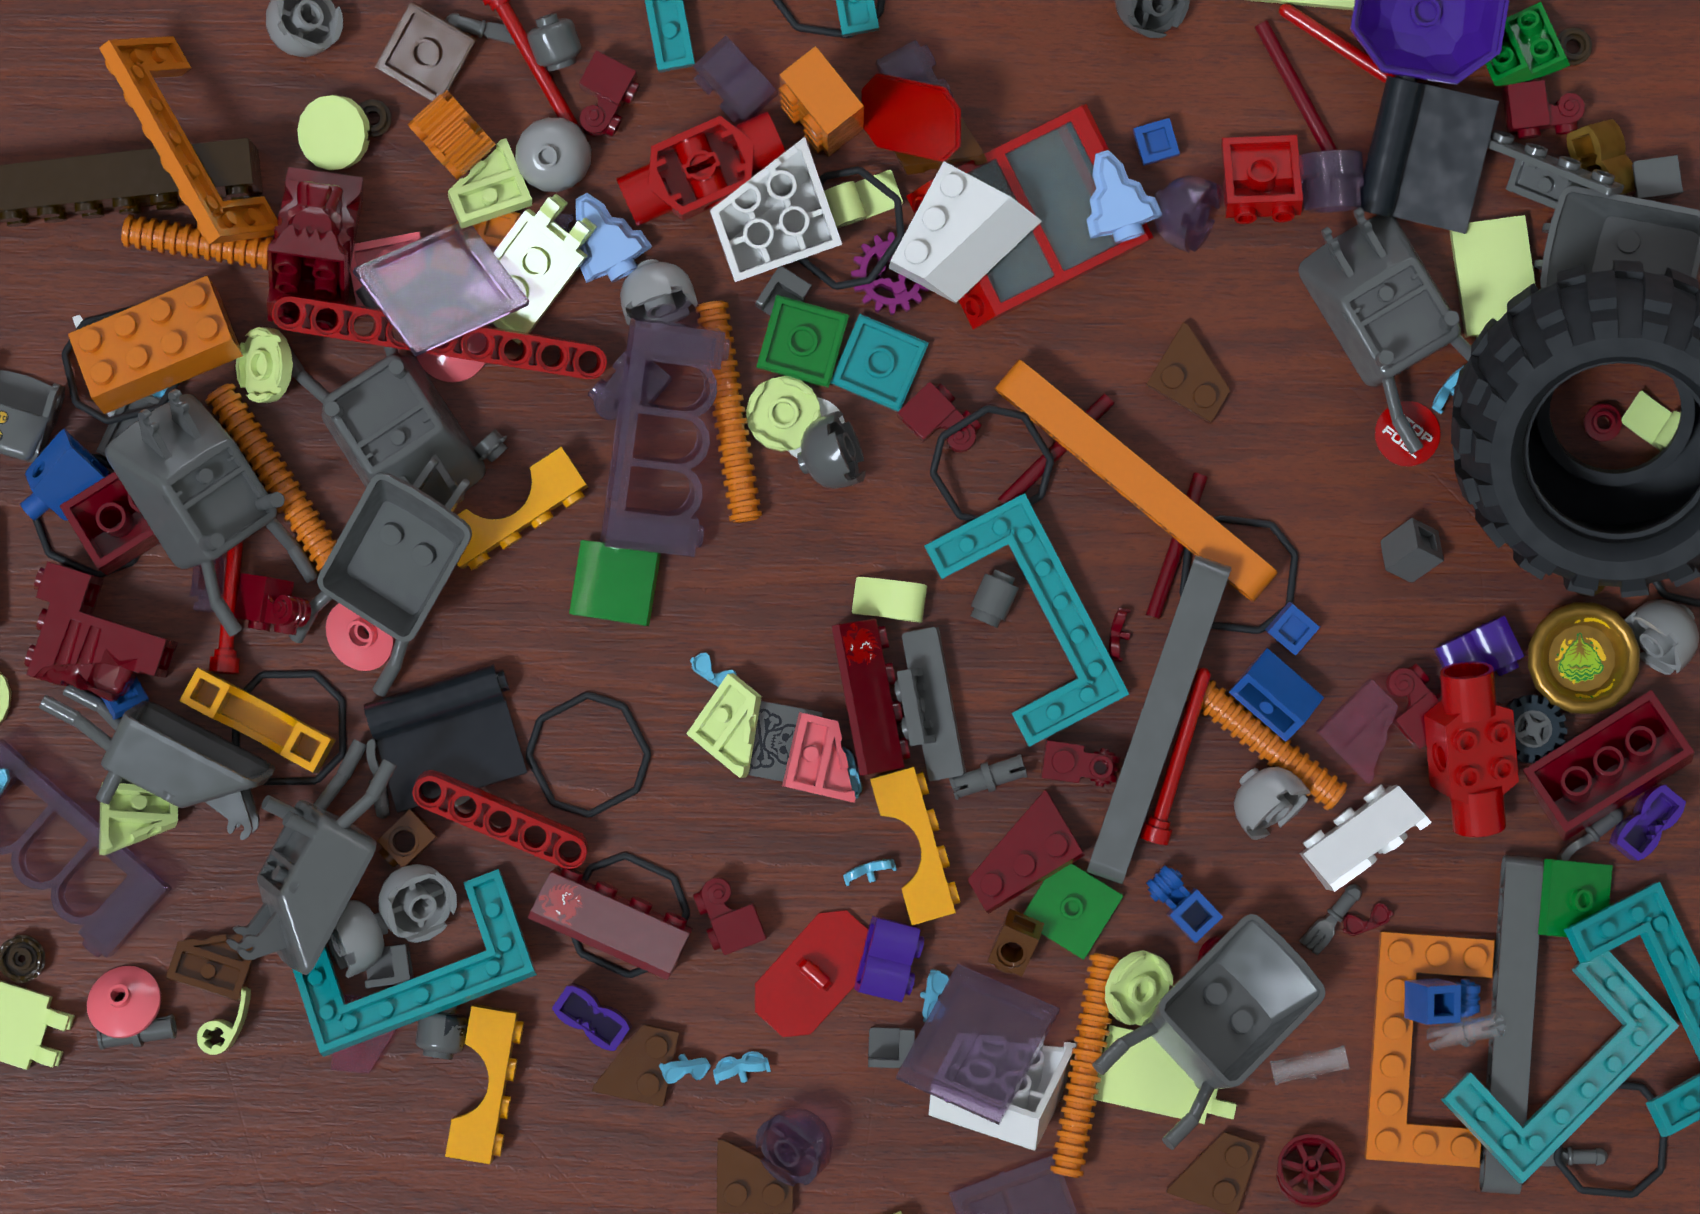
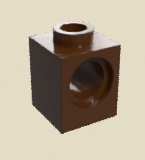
(423, 835)
(1020, 930)

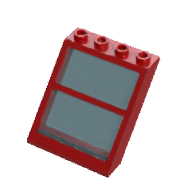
(1053, 179)

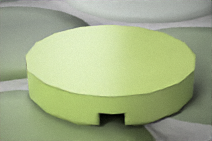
(333, 132)
(265, 365)
(772, 412)
(1137, 986)

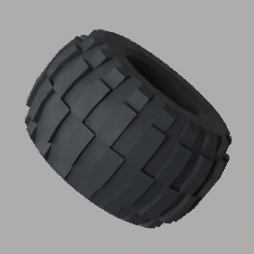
(1532, 492)

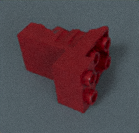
(314, 241)
(85, 648)

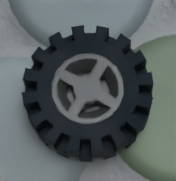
(1543, 724)

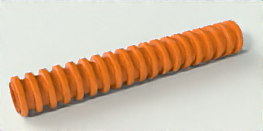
(190, 241)
(731, 423)
(272, 472)
(1270, 745)
(1083, 1075)

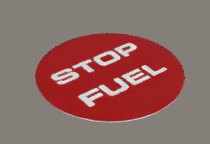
(1424, 425)

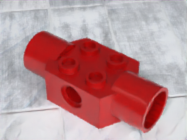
(700, 167)
(1472, 748)

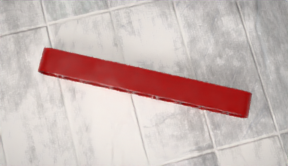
(492, 353)

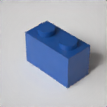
(1276, 694)

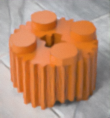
(451, 134)

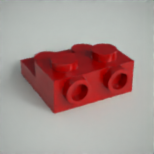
(1261, 178)

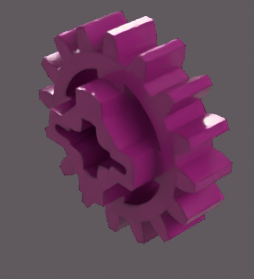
(898, 288)

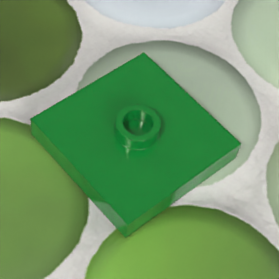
(802, 341)
(1571, 894)
(1073, 908)

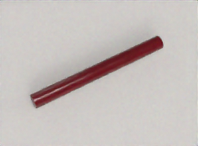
(1295, 86)
(1036, 470)
(1173, 555)

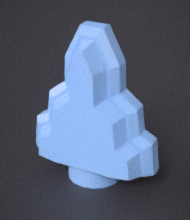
(1118, 202)
(611, 245)

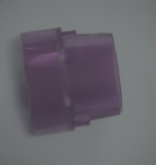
(1331, 180)

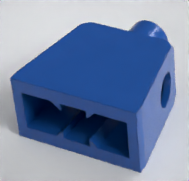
(59, 475)

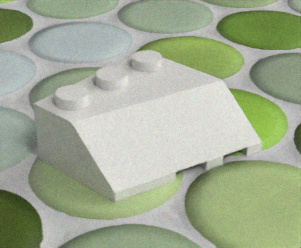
(776, 216)
(960, 233)
(1361, 834)
(1031, 1106)

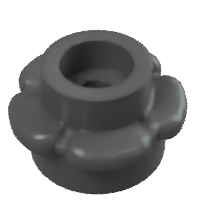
(491, 446)

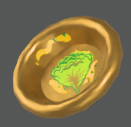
(1583, 657)

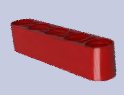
(513, 833)

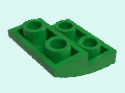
(1528, 48)
(614, 583)

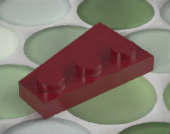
(1026, 855)

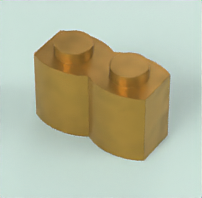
(1603, 148)

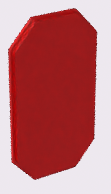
(911, 117)
(811, 974)

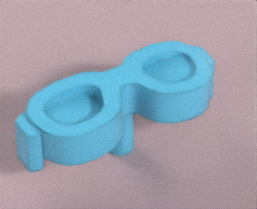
(731, 1066)

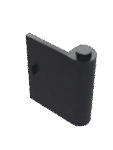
(1427, 154)
(448, 728)

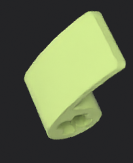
(860, 200)
(1651, 421)
(889, 599)
(230, 1031)

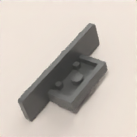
(1544, 176)
(929, 704)

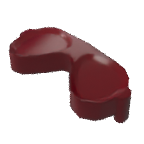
(1116, 634)
(1379, 916)

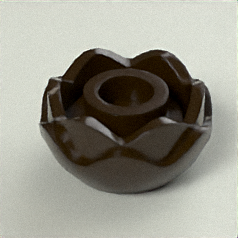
(10, 963)

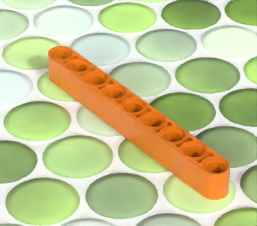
(1134, 478)

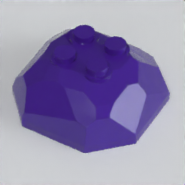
(1430, 37)

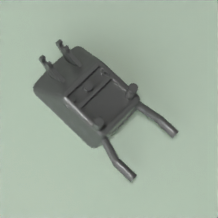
(1619, 227)
(1381, 306)
(396, 423)
(197, 491)
(393, 561)
(170, 758)
(311, 871)
(1227, 1013)

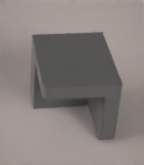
(1657, 178)
(783, 284)
(1412, 550)
(391, 968)
(889, 1046)

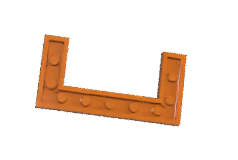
(135, 66)
(1387, 1128)

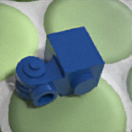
(1188, 909)
(1440, 1000)

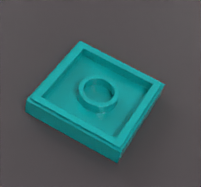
(879, 363)

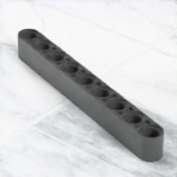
(1159, 719)
(1515, 999)

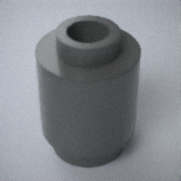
(994, 598)

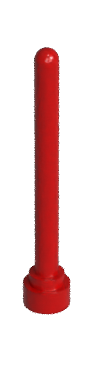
(1331, 40)
(540, 73)
(224, 657)
(1158, 826)

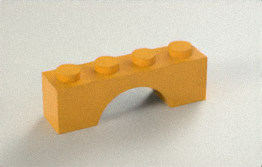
(553, 484)
(257, 720)
(927, 893)
(492, 1036)

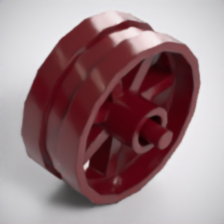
(1310, 1170)

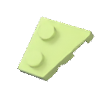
(490, 189)
(729, 724)
(133, 818)

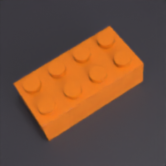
(821, 102)
(155, 345)

